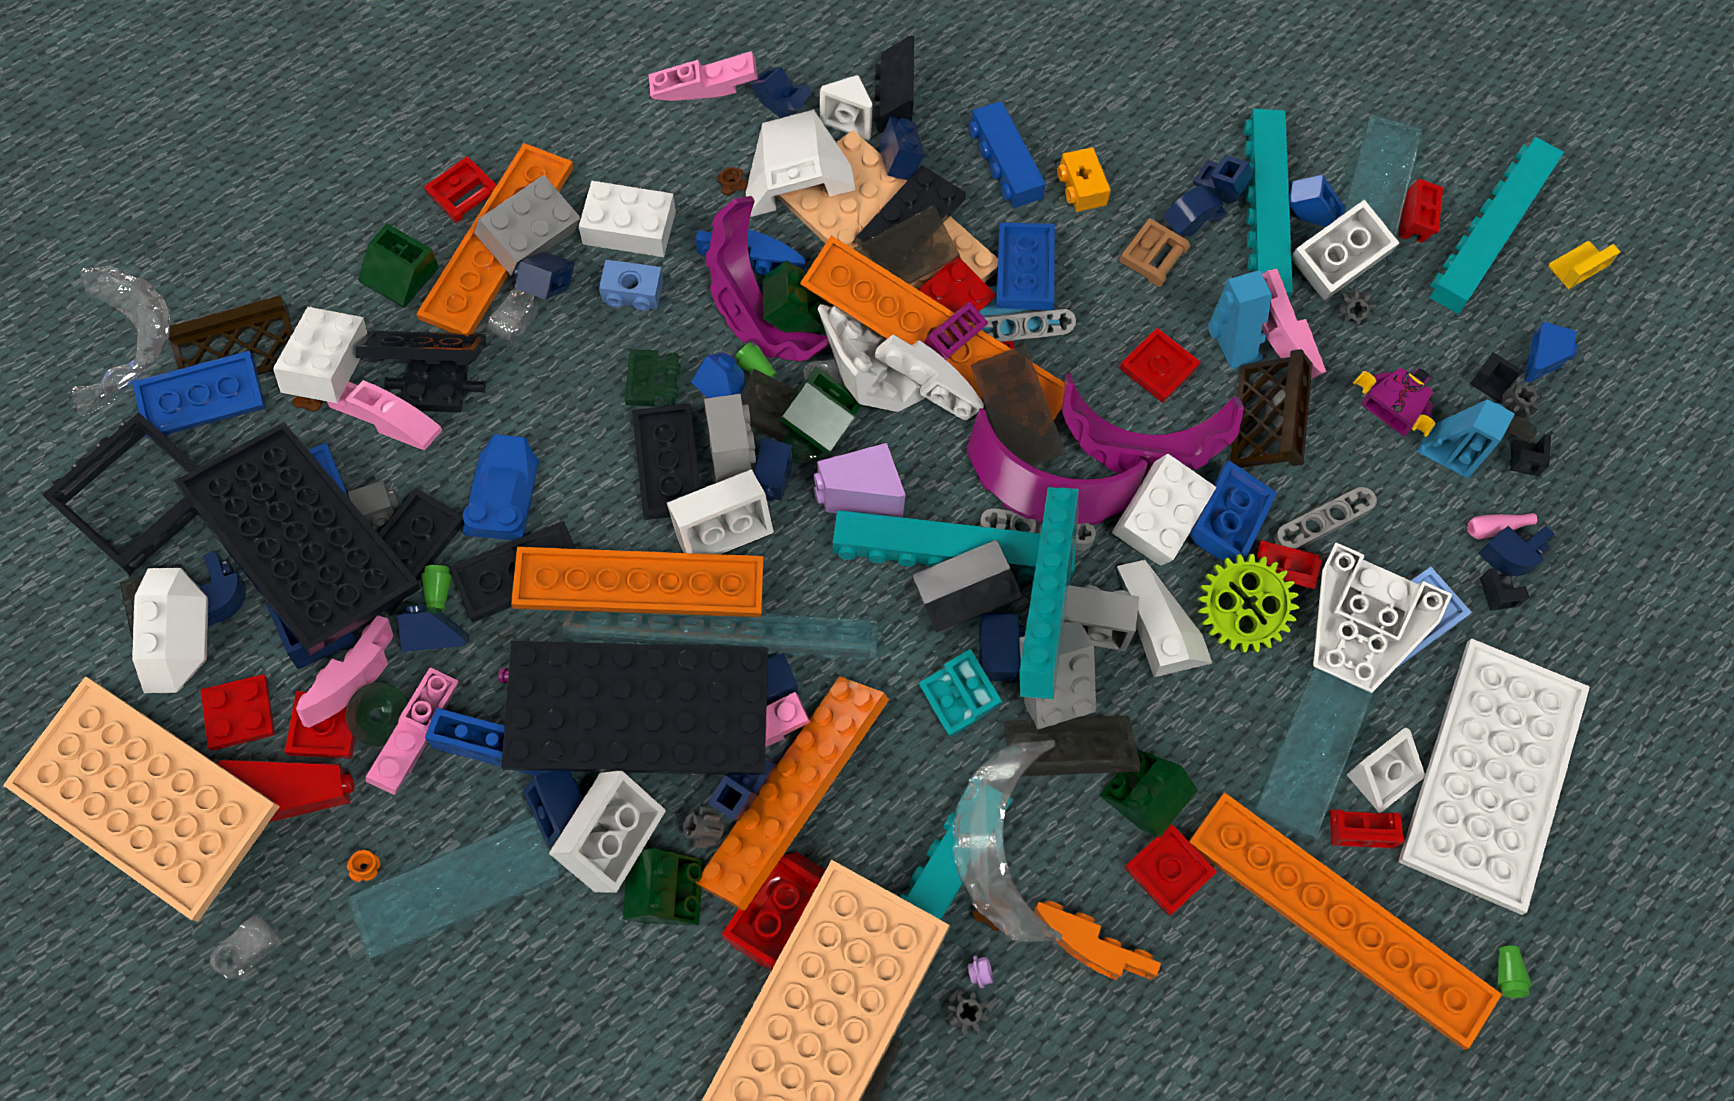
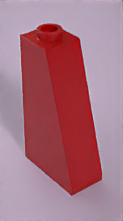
(295, 786)

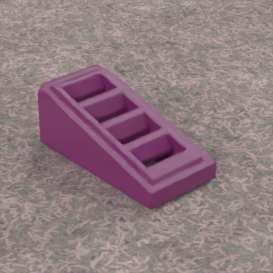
(934, 343)

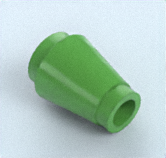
(751, 358)
(436, 585)
(1512, 973)

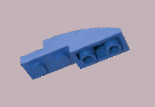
(763, 250)

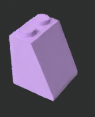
(860, 483)

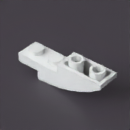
(937, 377)

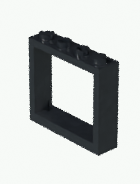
(105, 454)

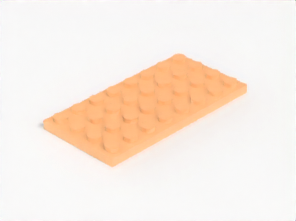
(851, 211)
(142, 798)
(832, 996)

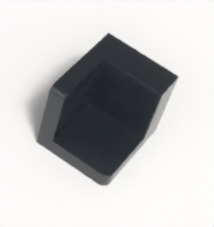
(1495, 376)
(1530, 457)
(1501, 592)

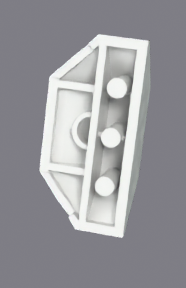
(169, 630)

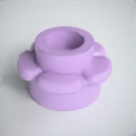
(980, 971)

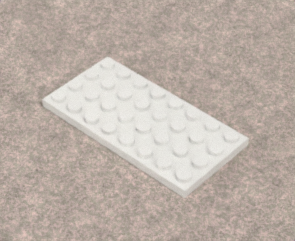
(1495, 776)

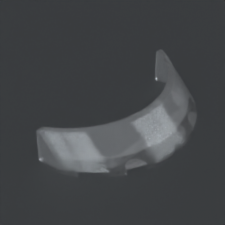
(148, 314)
(980, 844)

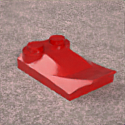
(775, 910)

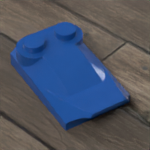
(501, 489)
(1232, 514)

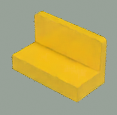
(1582, 263)

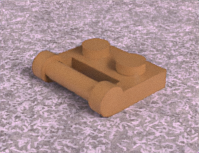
(1148, 245)

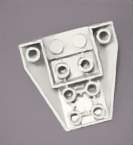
(794, 156)
(864, 375)
(1370, 618)

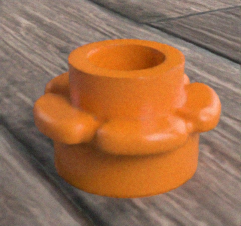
(359, 858)

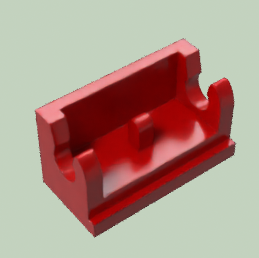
(1421, 210)
(1300, 565)
(1366, 829)

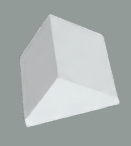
(846, 106)
(1389, 771)

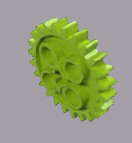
(1267, 585)

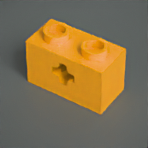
(1083, 179)

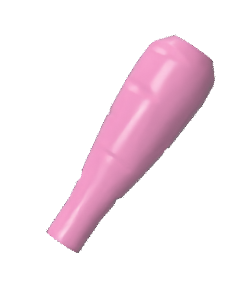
(1491, 525)

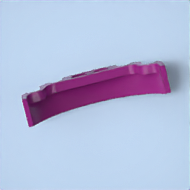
(739, 294)
(1125, 449)
(1026, 487)

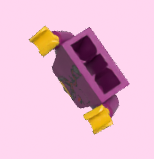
(1399, 399)

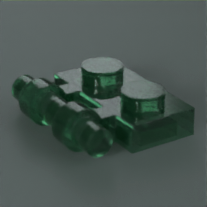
(643, 374)

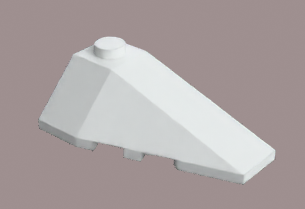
(1163, 626)

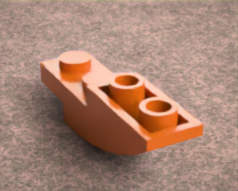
(1082, 942)

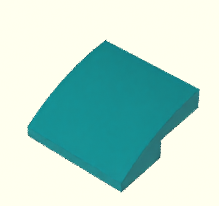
(960, 693)

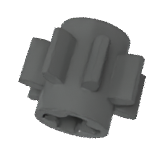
(1365, 305)
(1521, 400)
(703, 827)
(966, 1023)

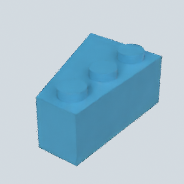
(1240, 318)
(1467, 437)

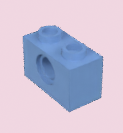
(620, 275)

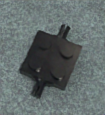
(435, 386)

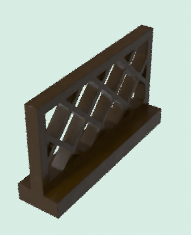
(233, 321)
(1295, 412)

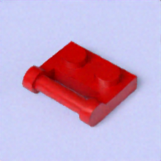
(456, 183)

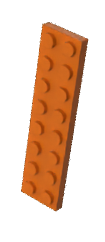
(473, 272)
(637, 582)
(792, 792)

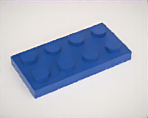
(1026, 266)
(200, 394)

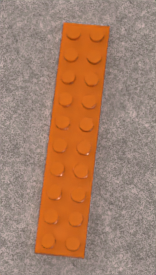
(899, 309)
(1346, 921)

